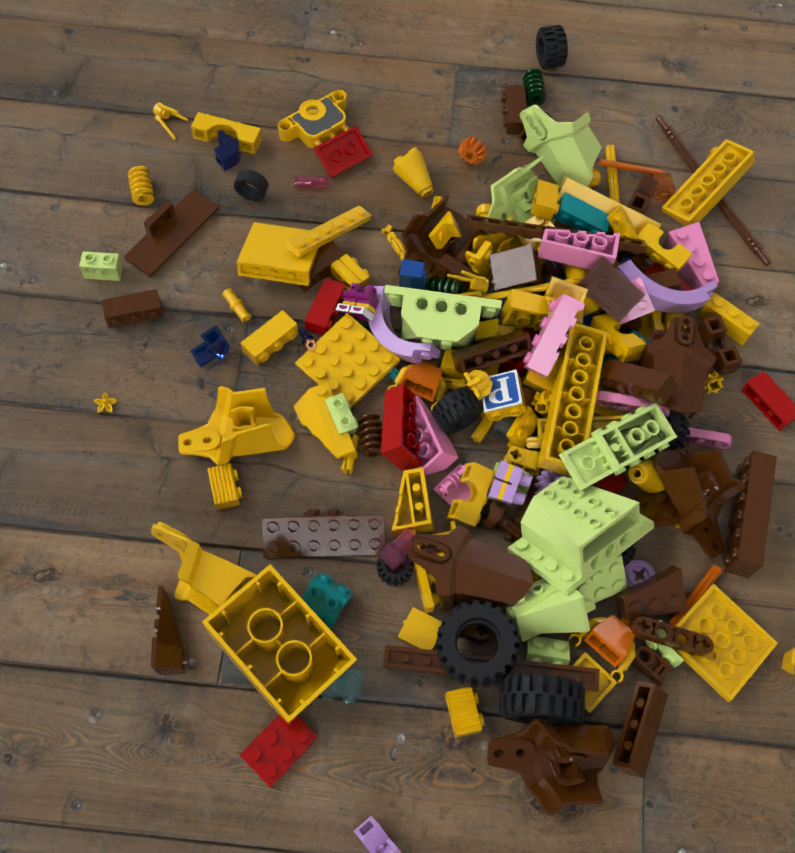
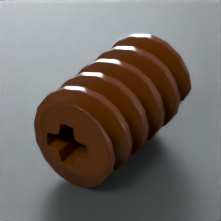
(370, 435)

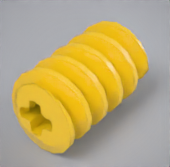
(140, 185)

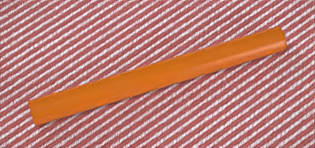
(629, 167)

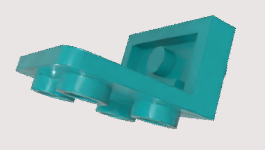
(327, 598)

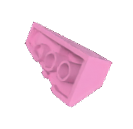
(436, 448)

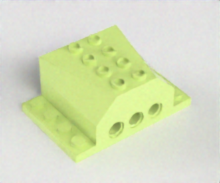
(440, 317)
(577, 532)

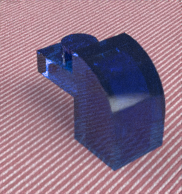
(228, 152)
(213, 347)

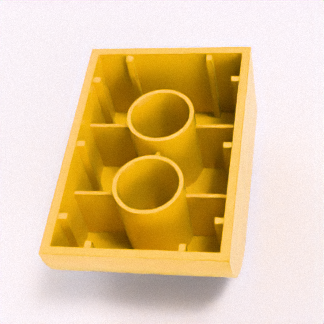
(278, 643)

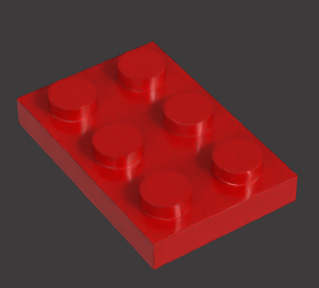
(343, 151)
(278, 748)

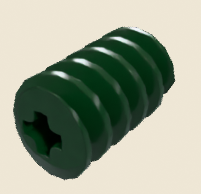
(534, 87)
(444, 286)

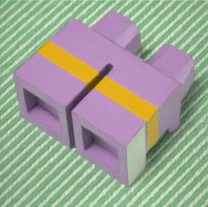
(506, 483)

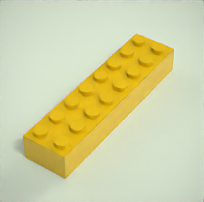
(572, 395)

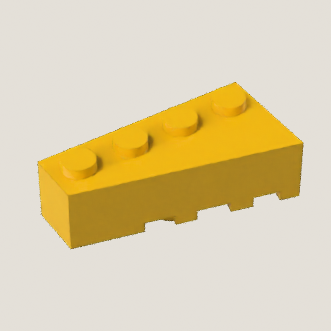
(527, 310)

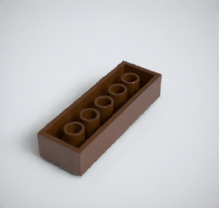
(750, 515)

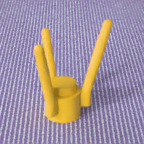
(163, 112)
(477, 284)

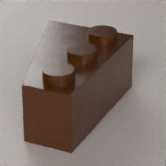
(653, 597)

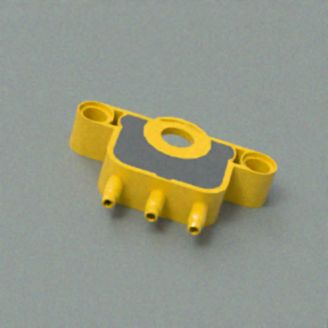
(316, 125)

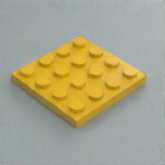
(348, 360)
(737, 642)

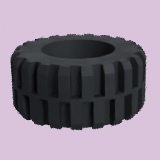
(483, 615)
(542, 696)

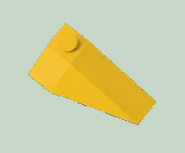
(316, 417)

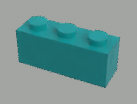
(581, 215)

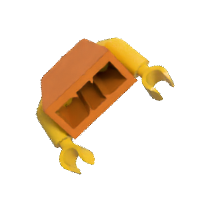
(423, 381)
(612, 640)

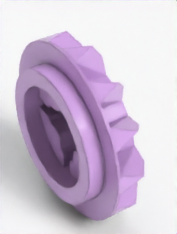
(637, 566)

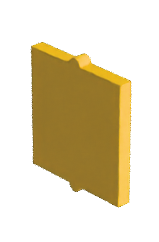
(420, 630)

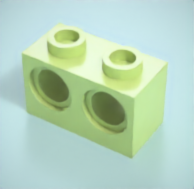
(101, 266)

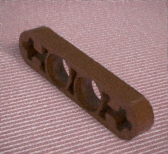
(671, 639)

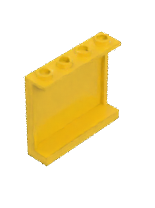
(267, 257)

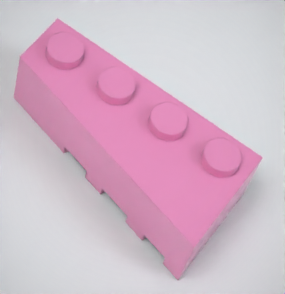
(578, 248)
(700, 267)
(552, 334)

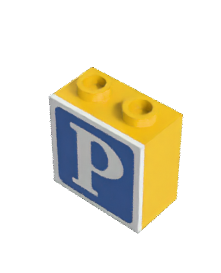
(505, 397)

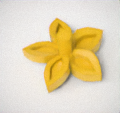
(105, 403)

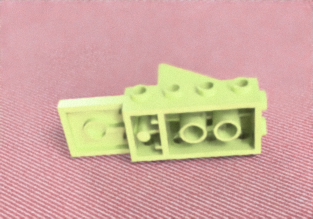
(618, 446)
(552, 611)

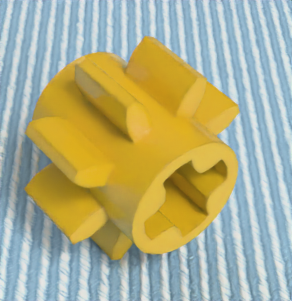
(713, 383)
(542, 401)

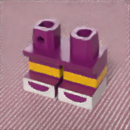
(359, 304)

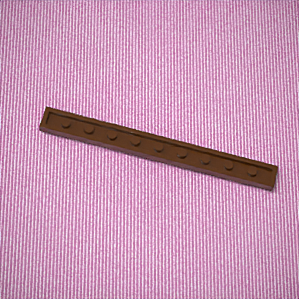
(529, 231)
(428, 661)

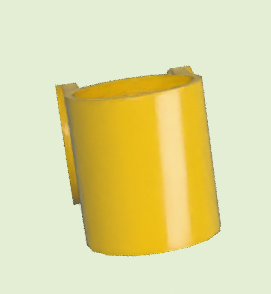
(523, 459)

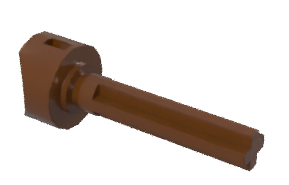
(496, 517)

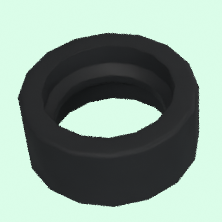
(253, 178)

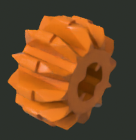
(472, 150)

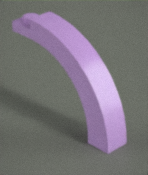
(668, 299)
(384, 333)

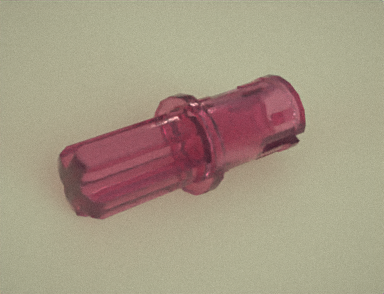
(311, 182)

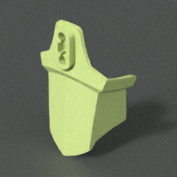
(566, 146)
(514, 194)

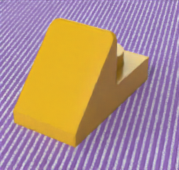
(444, 231)
(491, 329)

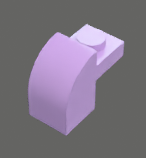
(375, 838)

